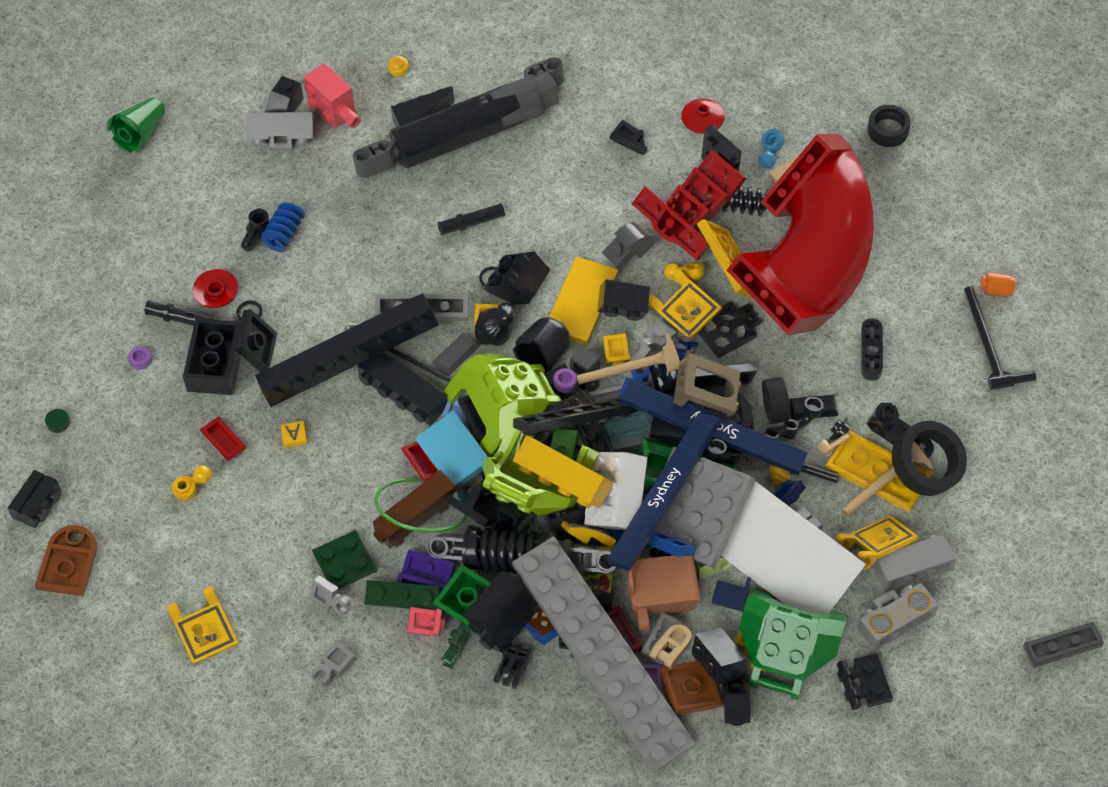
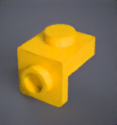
(616, 349)

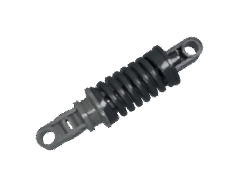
(498, 549)

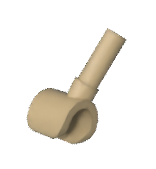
(827, 448)

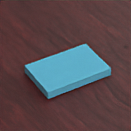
(453, 449)

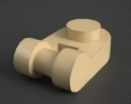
(678, 639)

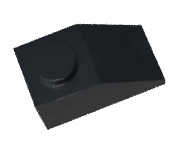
(285, 96)
(736, 701)

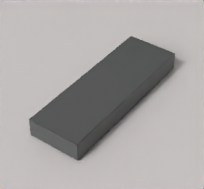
(1063, 644)

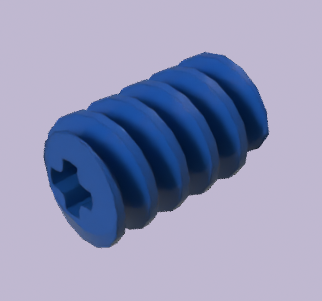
(282, 226)

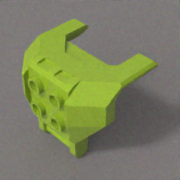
(499, 389)
(521, 489)

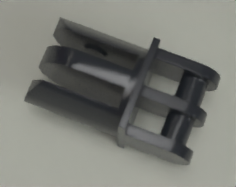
(514, 663)

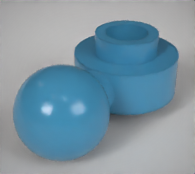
(772, 141)

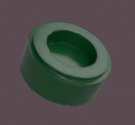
(57, 420)

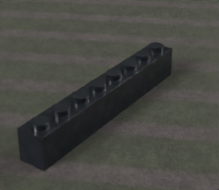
(346, 350)

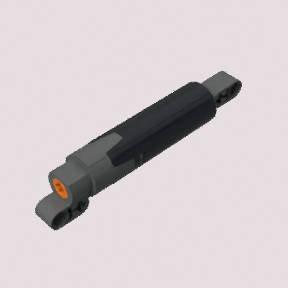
(465, 121)

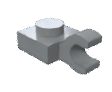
(655, 336)

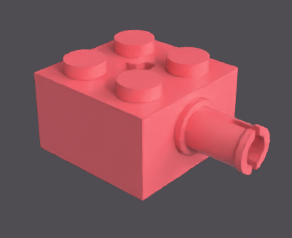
(330, 97)

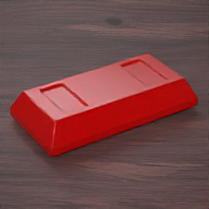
(223, 438)
(419, 461)

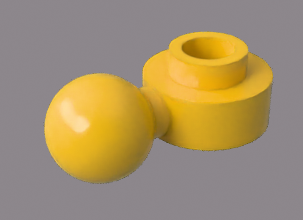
(693, 271)
(201, 475)

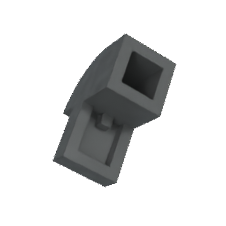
(629, 240)

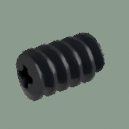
(746, 200)

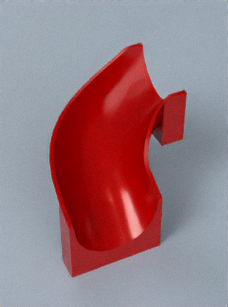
(825, 243)

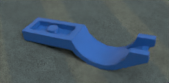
(663, 542)

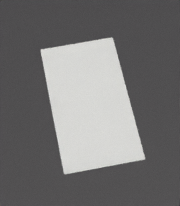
(789, 554)

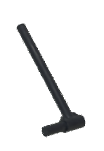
(998, 378)

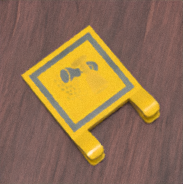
(688, 308)
(878, 539)
(205, 630)

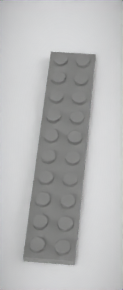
(603, 654)

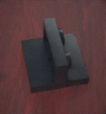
(476, 503)

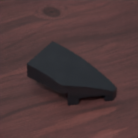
(629, 137)

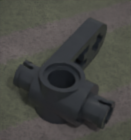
(889, 426)

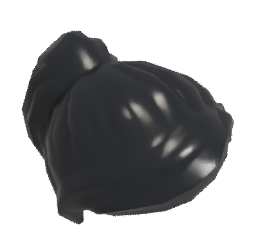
(495, 324)

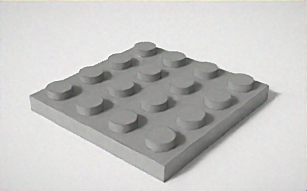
(707, 509)

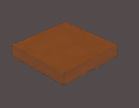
(690, 688)

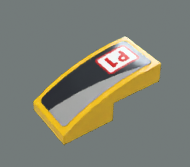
(585, 532)

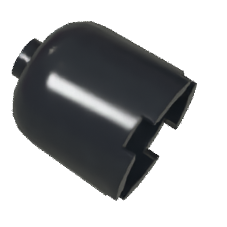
(543, 343)

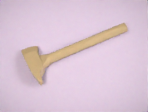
(666, 356)
(918, 458)

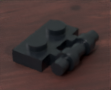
(871, 679)

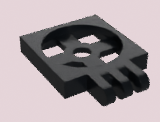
(743, 316)

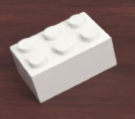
(626, 493)

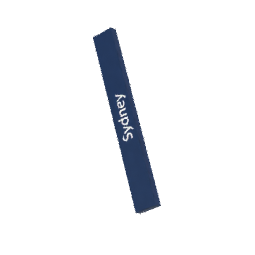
(733, 434)
(663, 492)

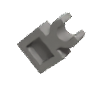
(327, 596)
(335, 661)

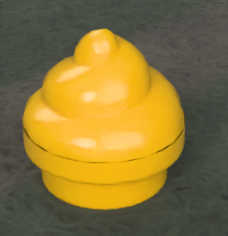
(398, 66)
(778, 475)

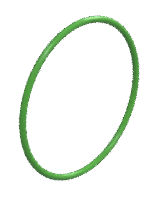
(406, 526)

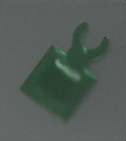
(458, 640)

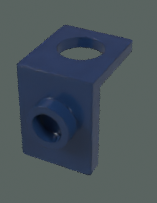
(731, 595)

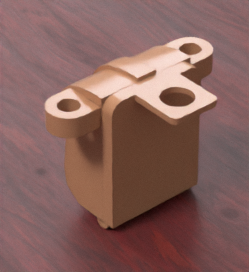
(662, 585)

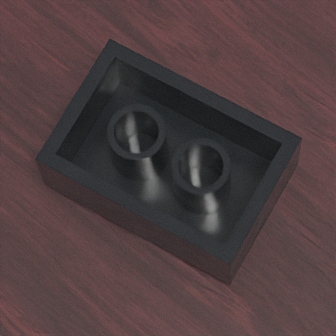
(211, 357)

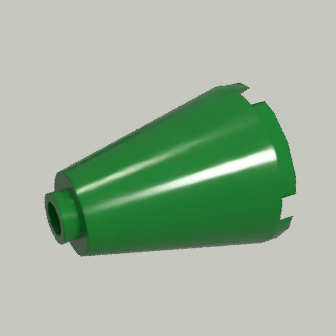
(136, 124)

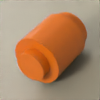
(997, 284)

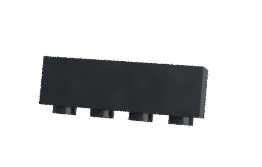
(403, 387)

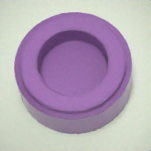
(139, 358)
(565, 380)

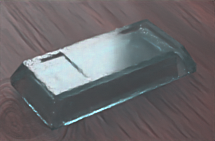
(629, 426)

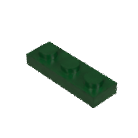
(401, 595)

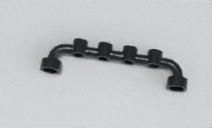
(721, 453)

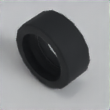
(888, 139)
(776, 400)

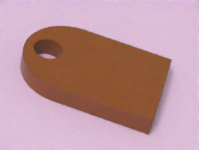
(67, 563)

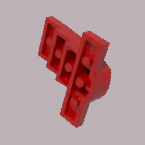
(696, 199)

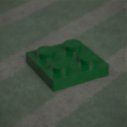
(344, 560)

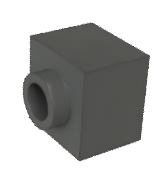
(584, 360)

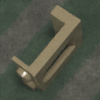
(687, 391)

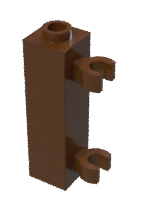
(414, 509)

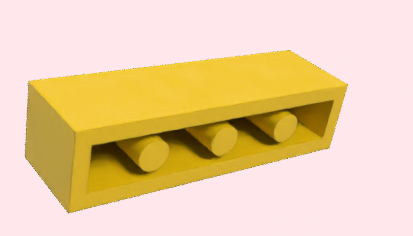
(562, 471)

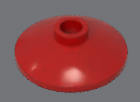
(698, 121)
(213, 281)

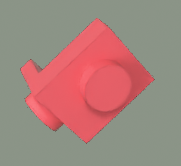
(425, 622)

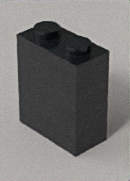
(501, 612)

